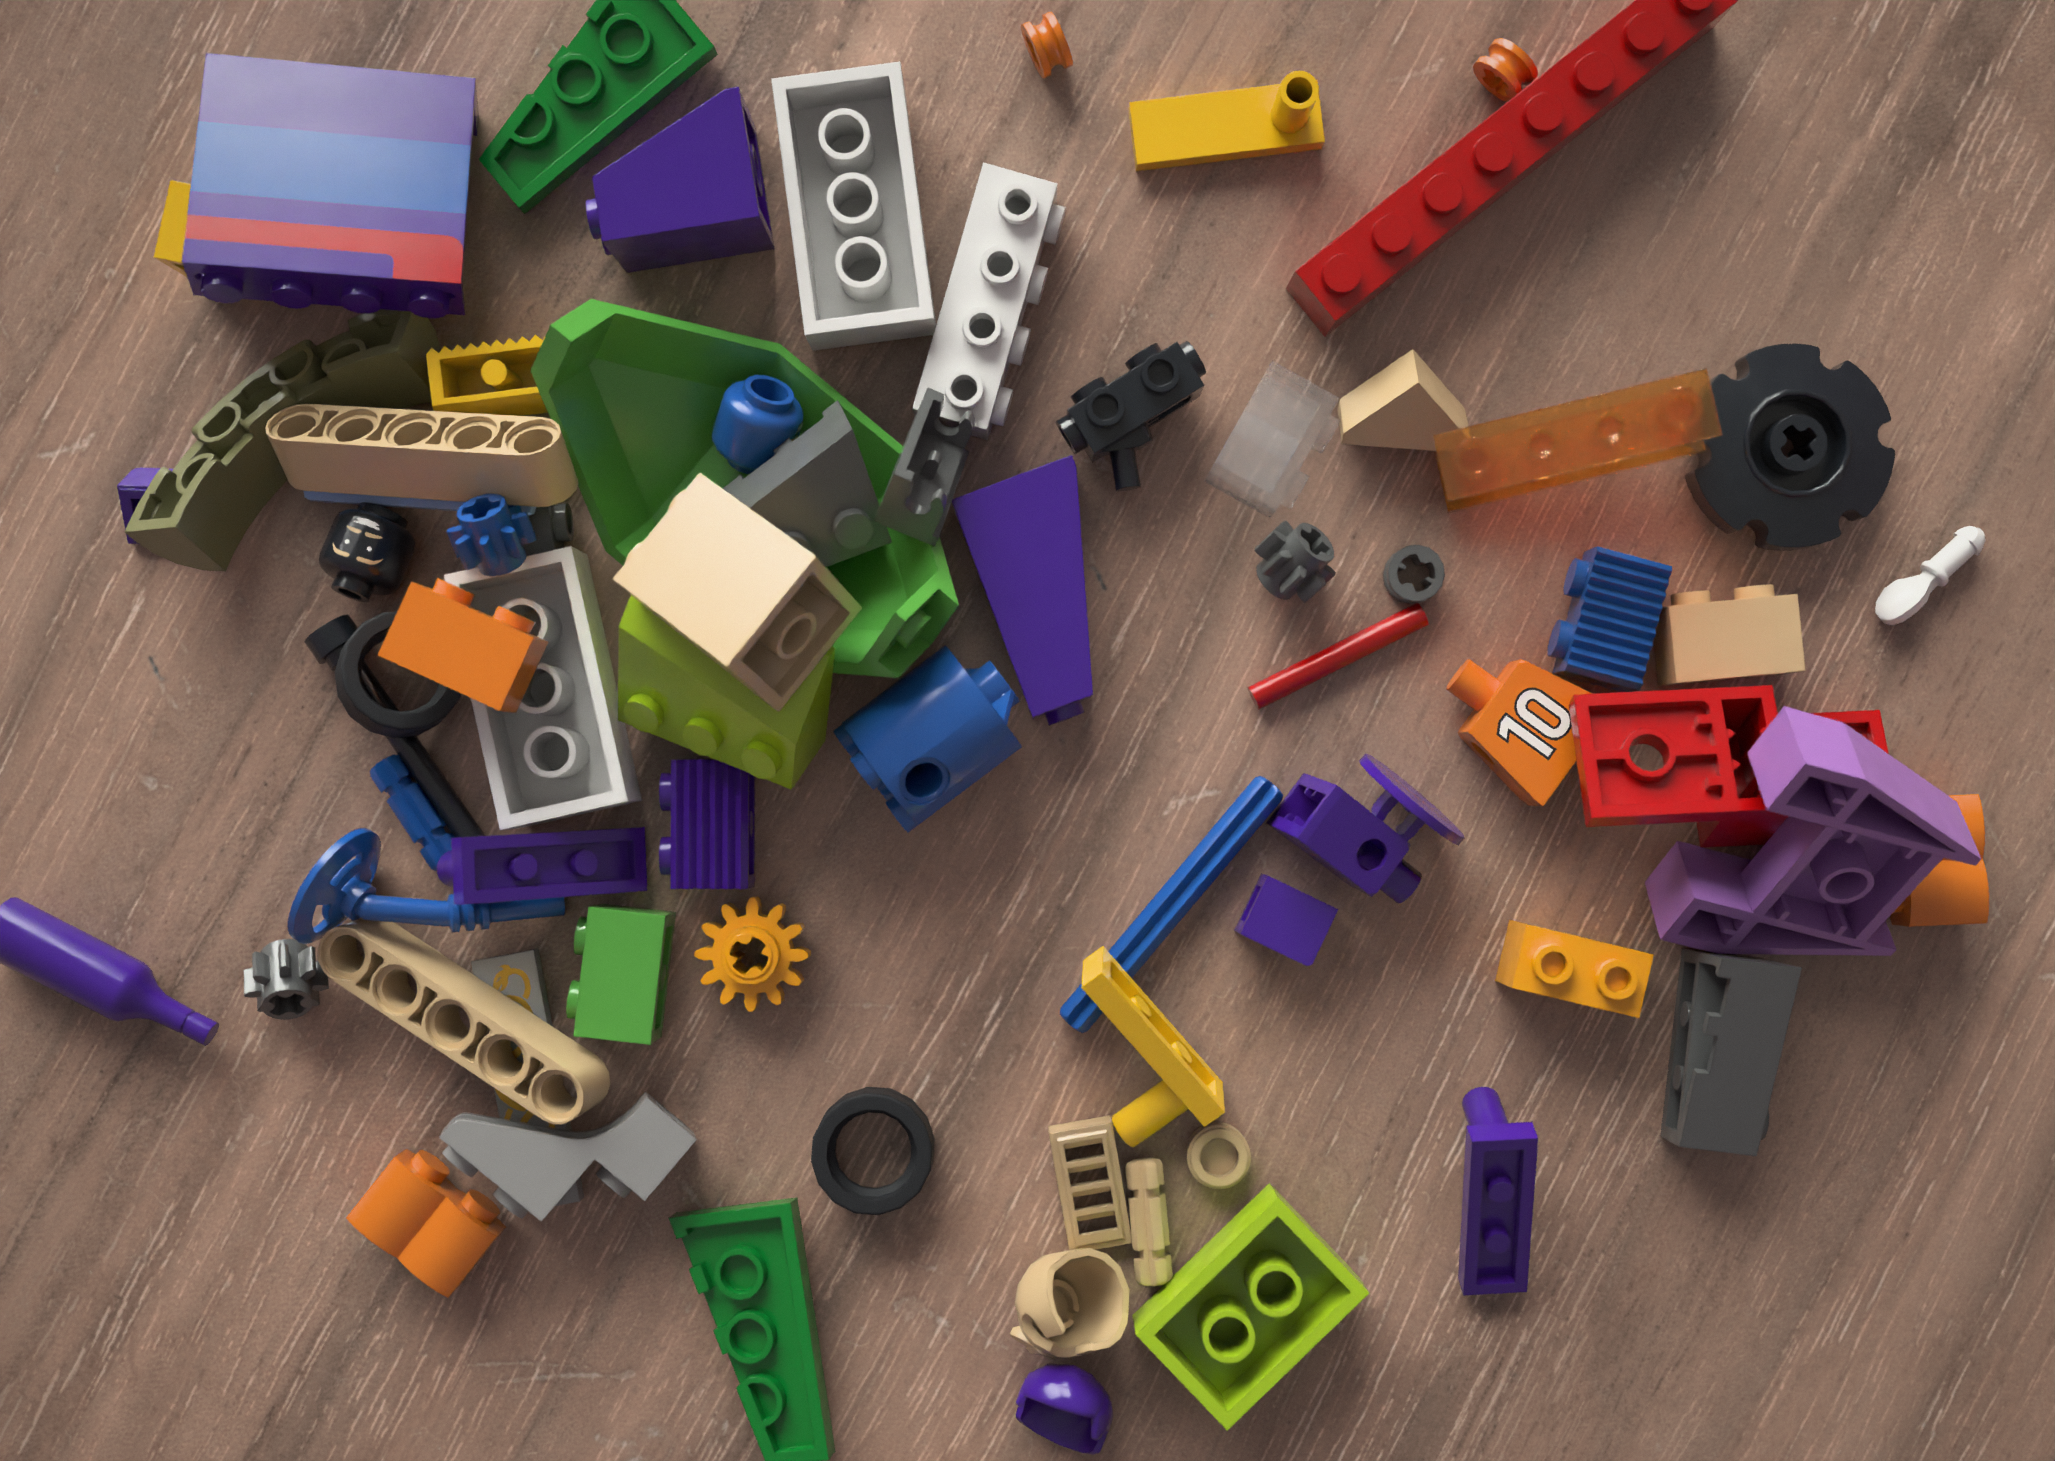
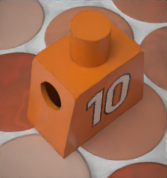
(1519, 725)

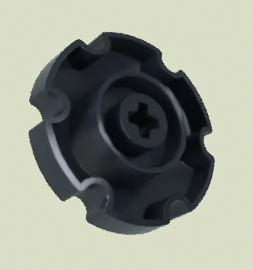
(1835, 456)

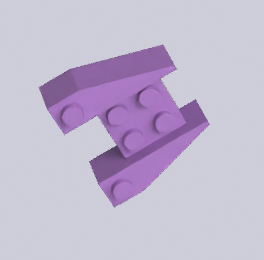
(1834, 870)

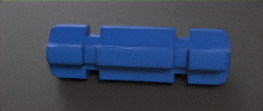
(412, 808)

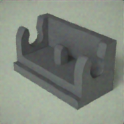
(926, 472)

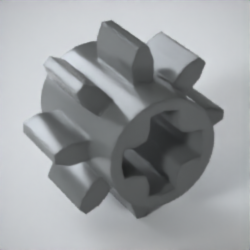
(1295, 561)
(285, 979)

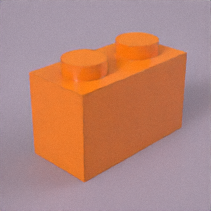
(464, 647)

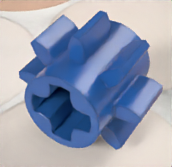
(491, 535)

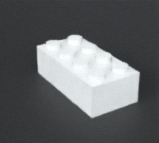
(854, 206)
(565, 741)

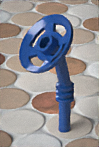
(349, 894)

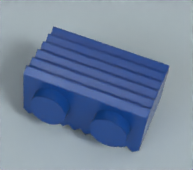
(1609, 619)

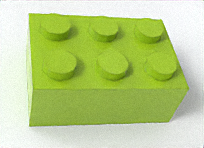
(1248, 1306)

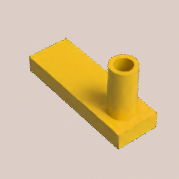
(1228, 124)
(1184, 1074)

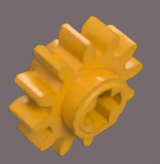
(762, 976)

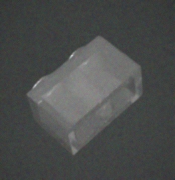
(1273, 440)

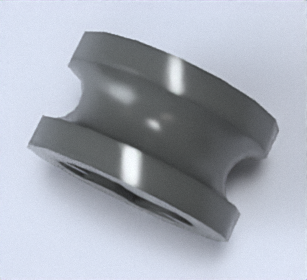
(1420, 556)

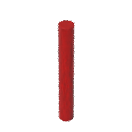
(1338, 656)

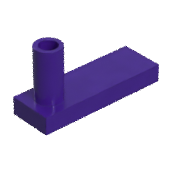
(544, 865)
(1496, 1197)

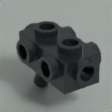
(1118, 415)

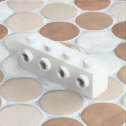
(988, 296)

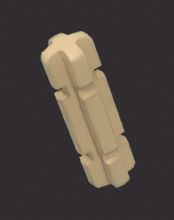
(1148, 1221)

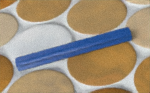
(1181, 891)

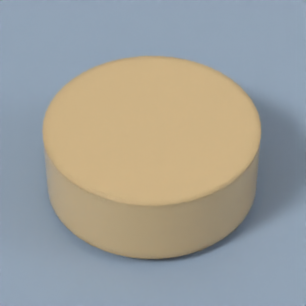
(1218, 1155)

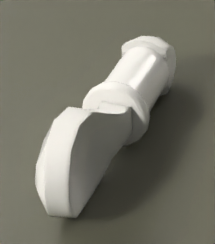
(1909, 594)

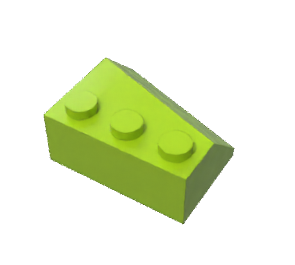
(695, 703)

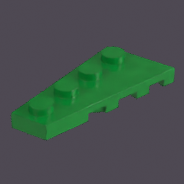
(595, 90)
(761, 1299)

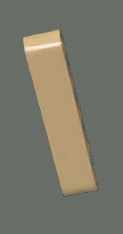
(422, 454)
(493, 1017)

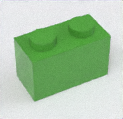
(621, 973)

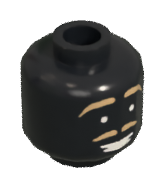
(367, 552)

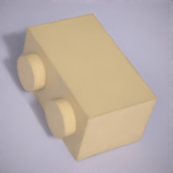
(1728, 638)

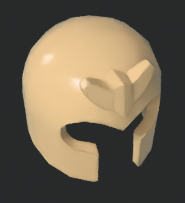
(1071, 1304)

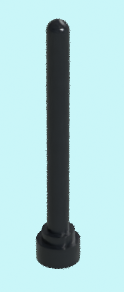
(326, 647)

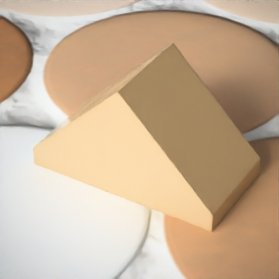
(1400, 408)

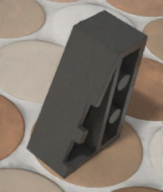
(818, 491)
(1726, 1049)

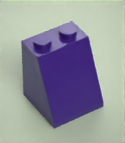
(686, 192)

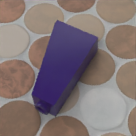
(1032, 572)

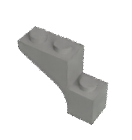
(541, 1163)

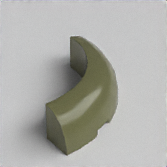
(232, 469)

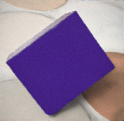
(1286, 920)

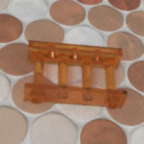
(1576, 441)

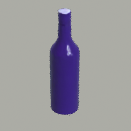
(90, 971)

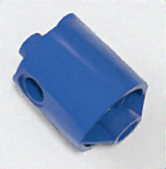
(931, 735)

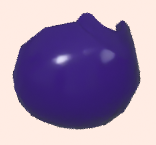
(1066, 1407)

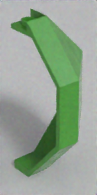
(639, 423)

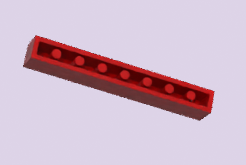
(1497, 155)

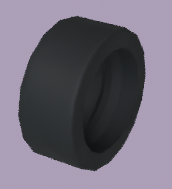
(366, 710)
(868, 1199)

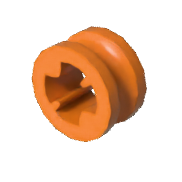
(1047, 44)
(1505, 69)

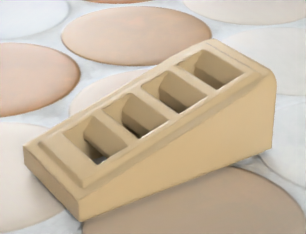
(1082, 1134)

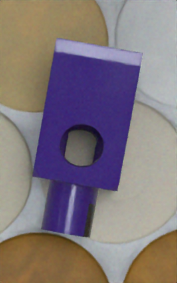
(1346, 838)

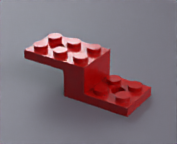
(1703, 753)

